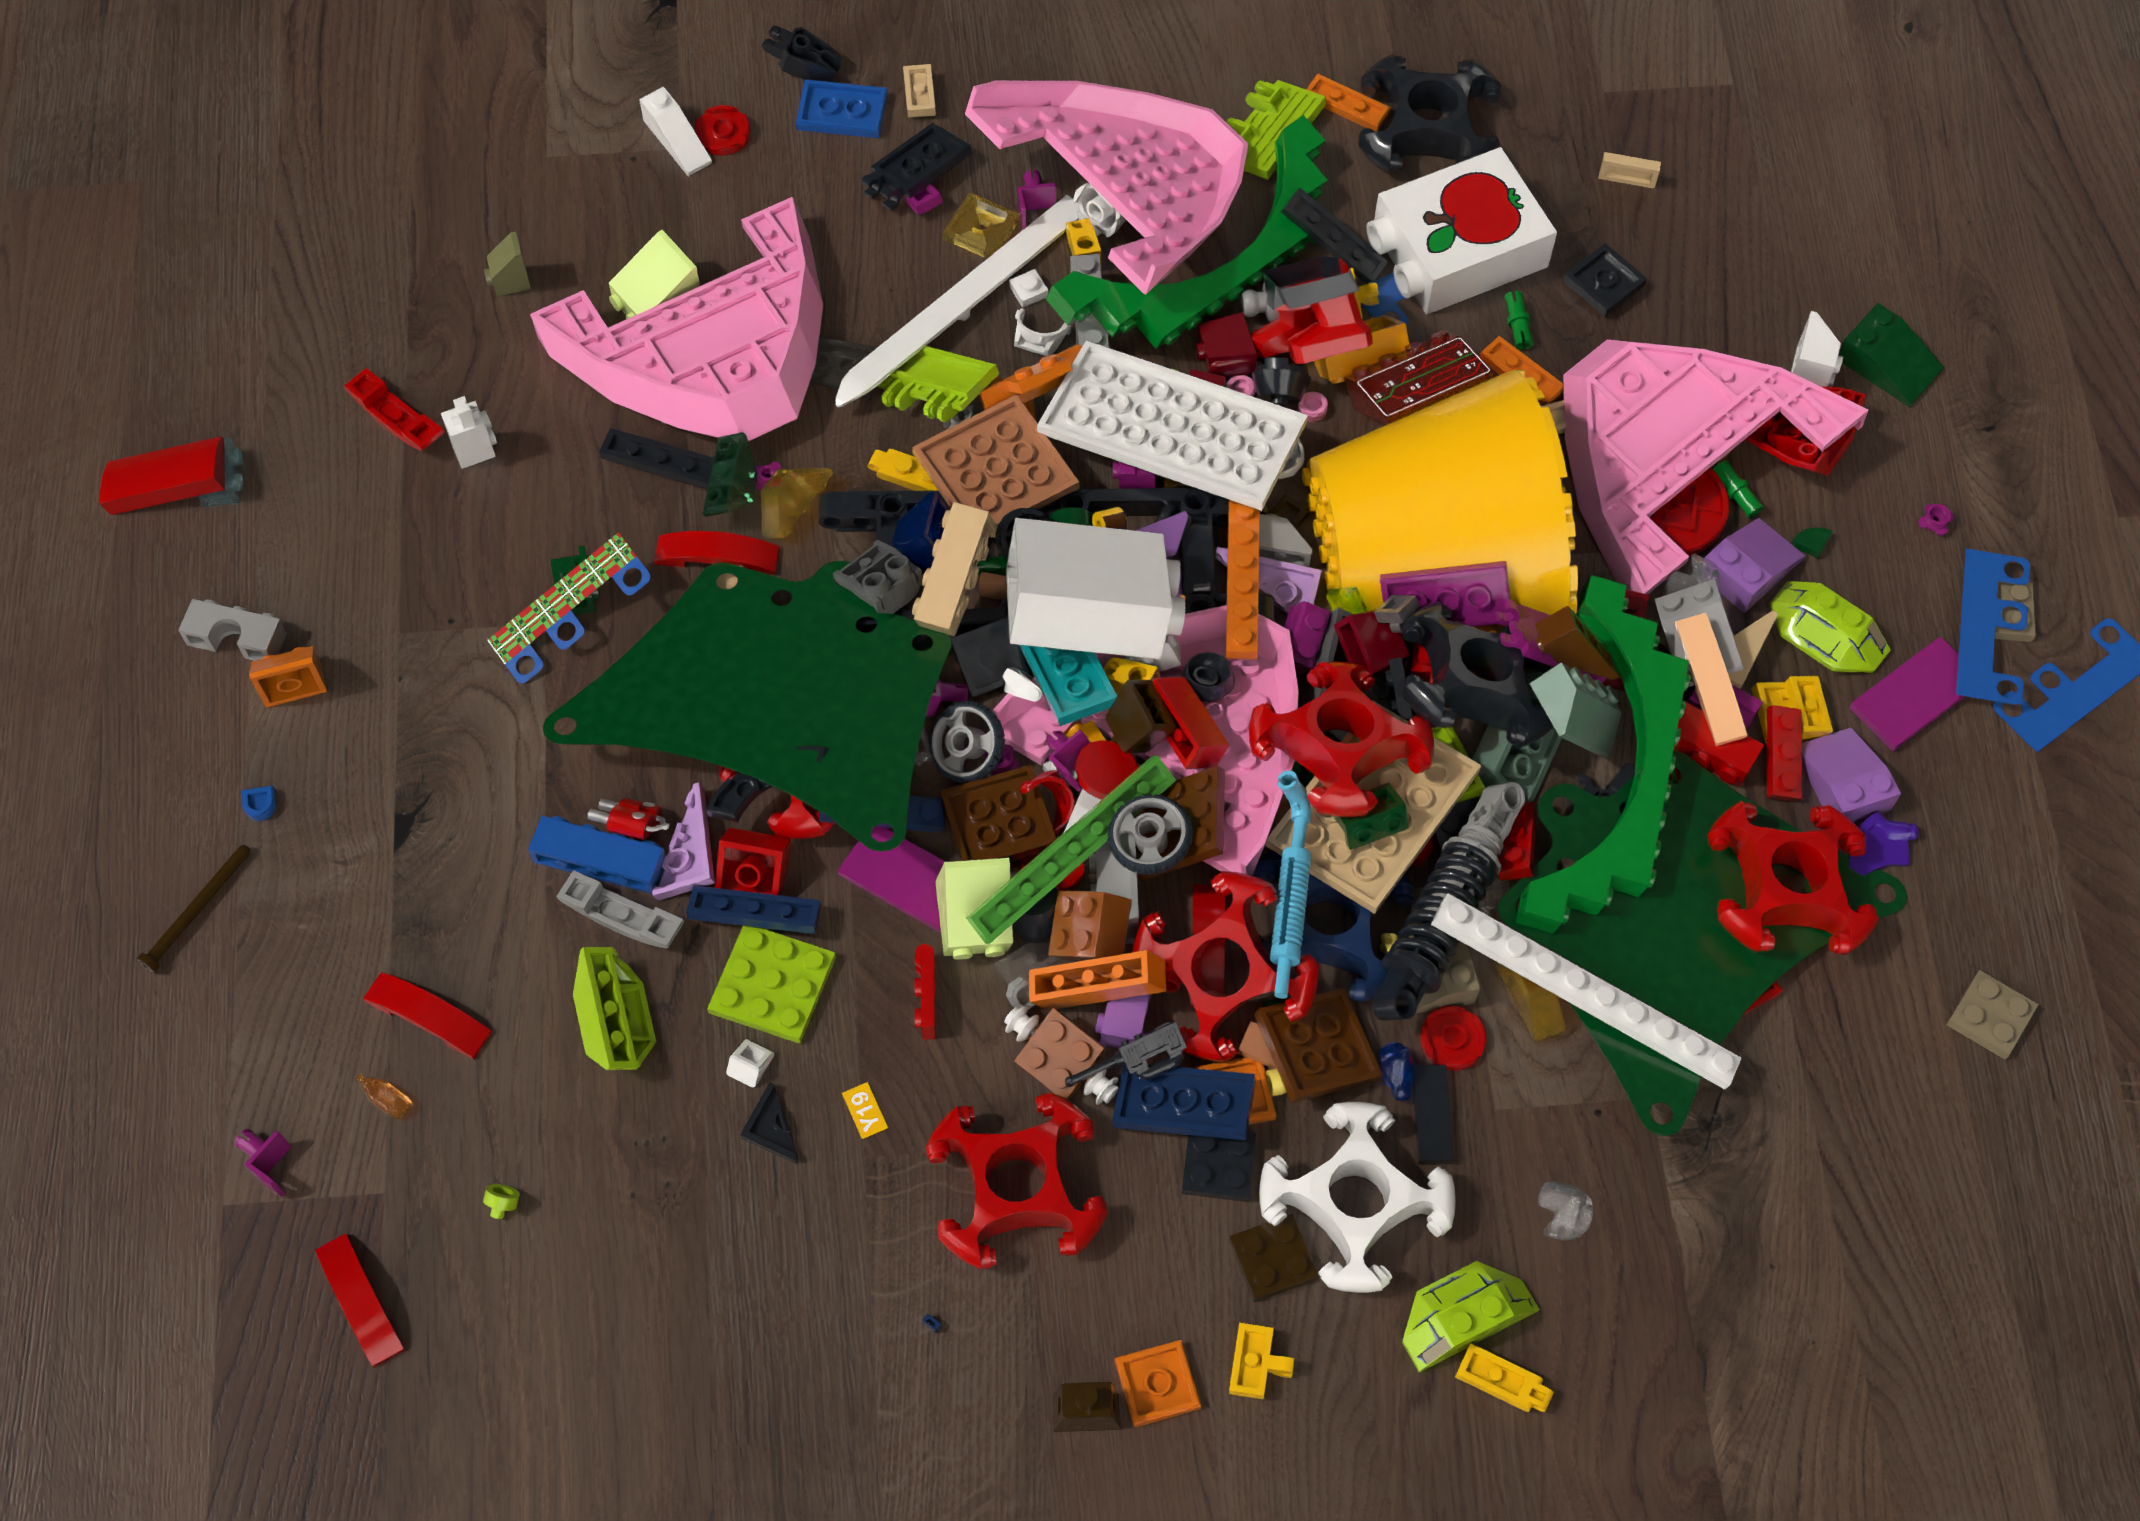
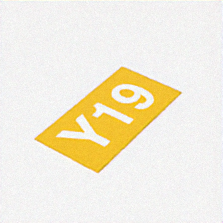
(864, 1110)

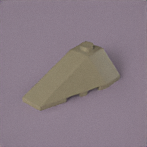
(1459, 982)

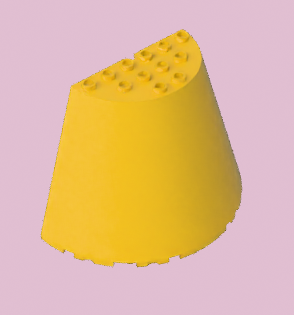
(1451, 490)

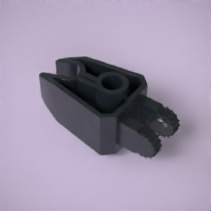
(803, 54)

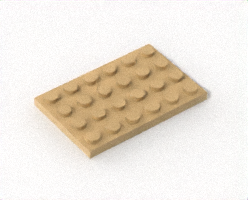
(1376, 868)

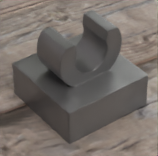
(1396, 611)

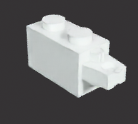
(469, 432)

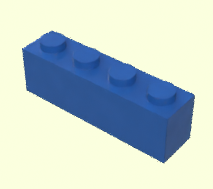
(597, 854)

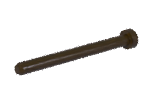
(150, 960)

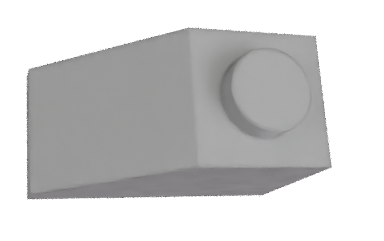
(1282, 541)

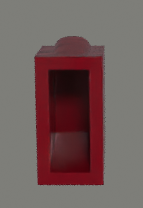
(1226, 346)
(1369, 642)

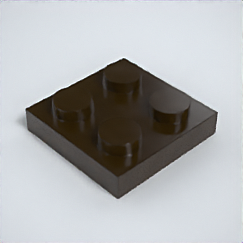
(1273, 1258)

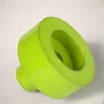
(500, 1199)

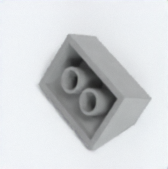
(1116, 879)

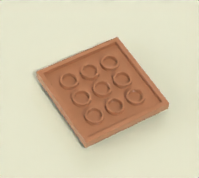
(996, 462)

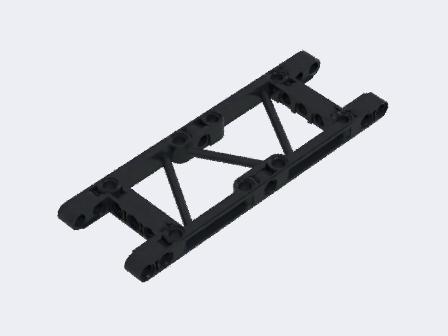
(869, 512)

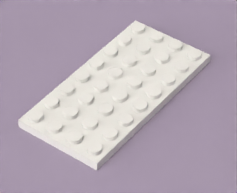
(1173, 425)

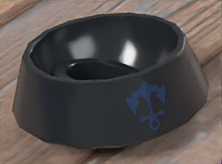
(1209, 676)

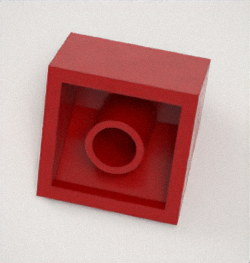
(752, 862)

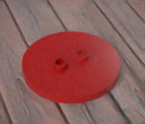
(1695, 514)

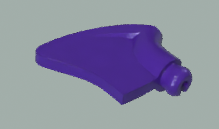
(1885, 844)

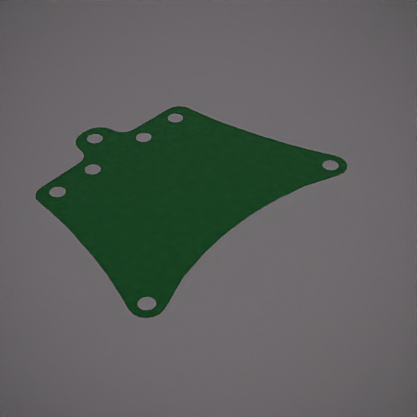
(754, 679)
(1669, 939)

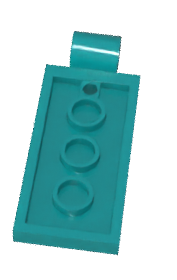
(1070, 682)

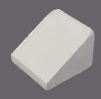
(749, 1063)

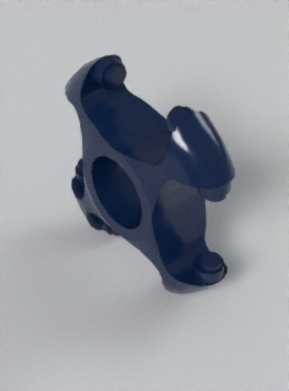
(1348, 950)

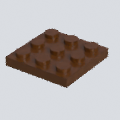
(1204, 802)
(996, 819)
(1320, 1050)

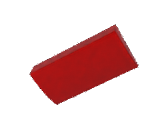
(163, 476)

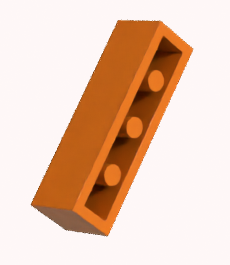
(1097, 980)

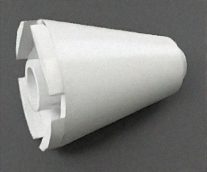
(1101, 213)

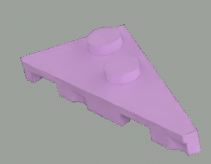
(1283, 581)
(690, 851)

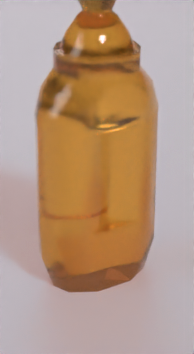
(385, 1096)

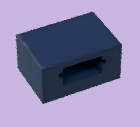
(931, 1323)

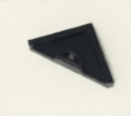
(769, 1128)

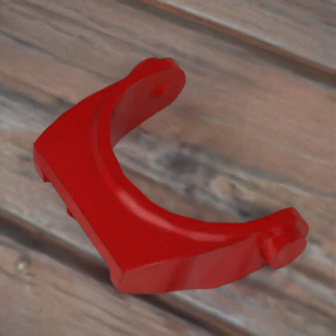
(1061, 793)

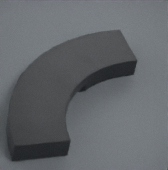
(740, 790)

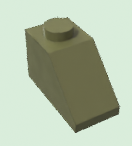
(507, 267)

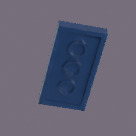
(1186, 1103)

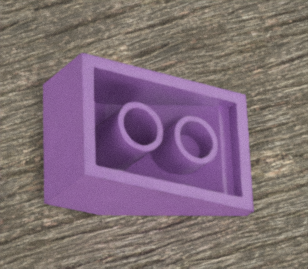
(1753, 563)
(1849, 775)

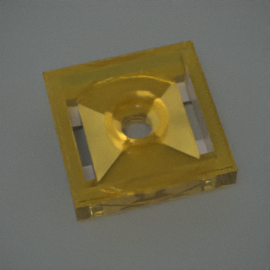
(972, 213)

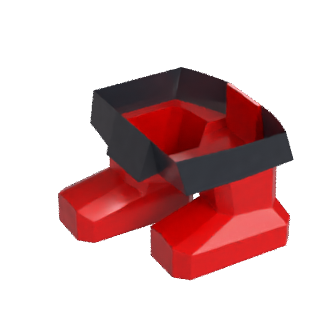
(1314, 311)

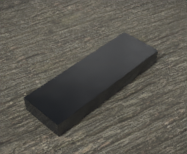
(1432, 1115)

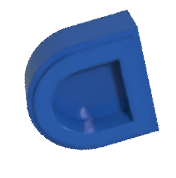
(259, 802)

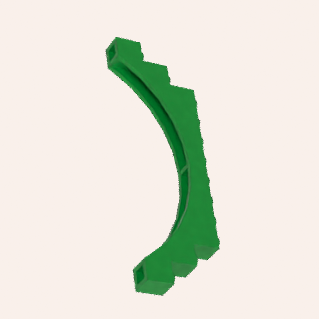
(1181, 305)
(1655, 693)

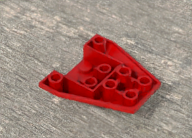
(1791, 446)

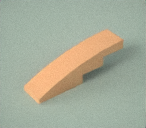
(1711, 679)

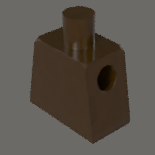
(1139, 717)
(1086, 1407)

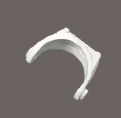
(1038, 342)
(1020, 685)

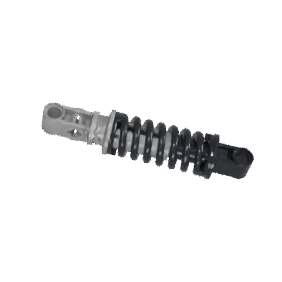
(1463, 871)

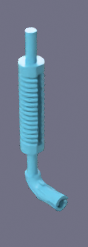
(1292, 886)

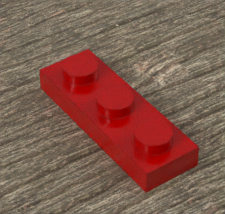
(1784, 753)
(1519, 845)

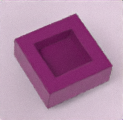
(924, 200)

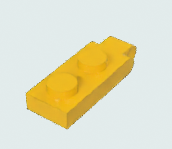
(900, 470)
(1503, 1380)

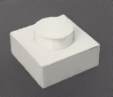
(1028, 288)

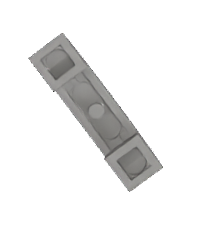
(619, 913)

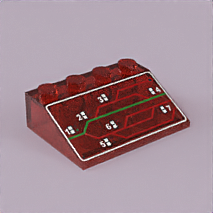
(1416, 377)

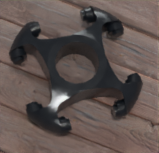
(1421, 90)
(1457, 692)

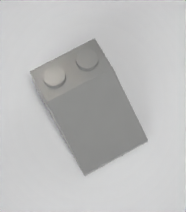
(1692, 602)

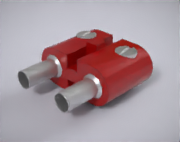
(629, 817)

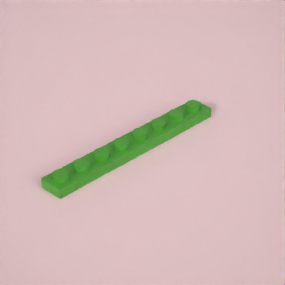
(1064, 853)

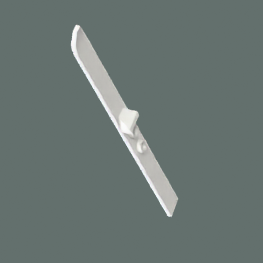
(956, 302)

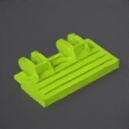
(1274, 109)
(941, 379)

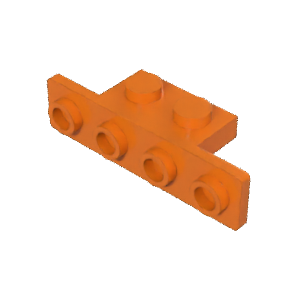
(1032, 380)

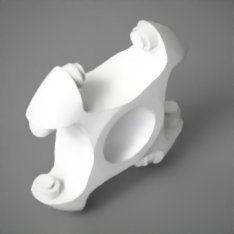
(1362, 1159)

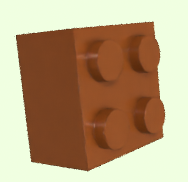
(1089, 925)

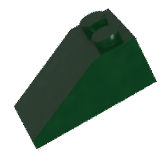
(1890, 355)

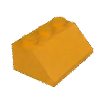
(1388, 337)

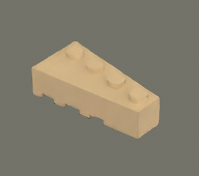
(954, 568)

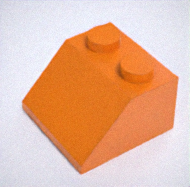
(288, 676)

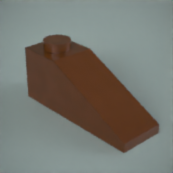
(1574, 644)

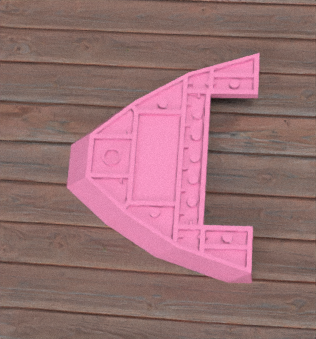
(1150, 156)
(715, 356)
(1658, 418)
(1249, 782)

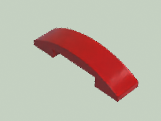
(392, 412)
(716, 547)
(1207, 908)
(428, 1013)
(359, 1300)

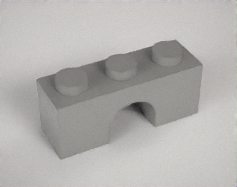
(210, 622)

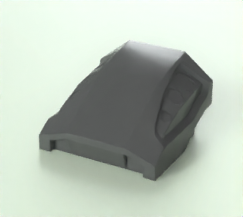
(881, 578)

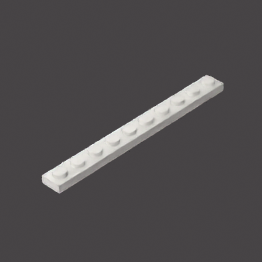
(1586, 991)

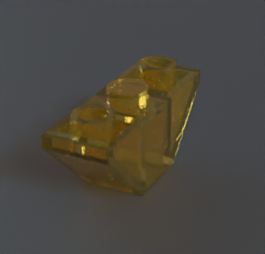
(789, 497)
(1536, 1004)

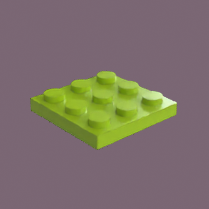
(772, 983)

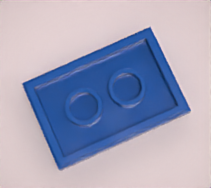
(841, 108)

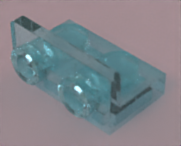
(233, 479)

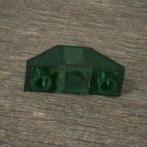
(731, 477)

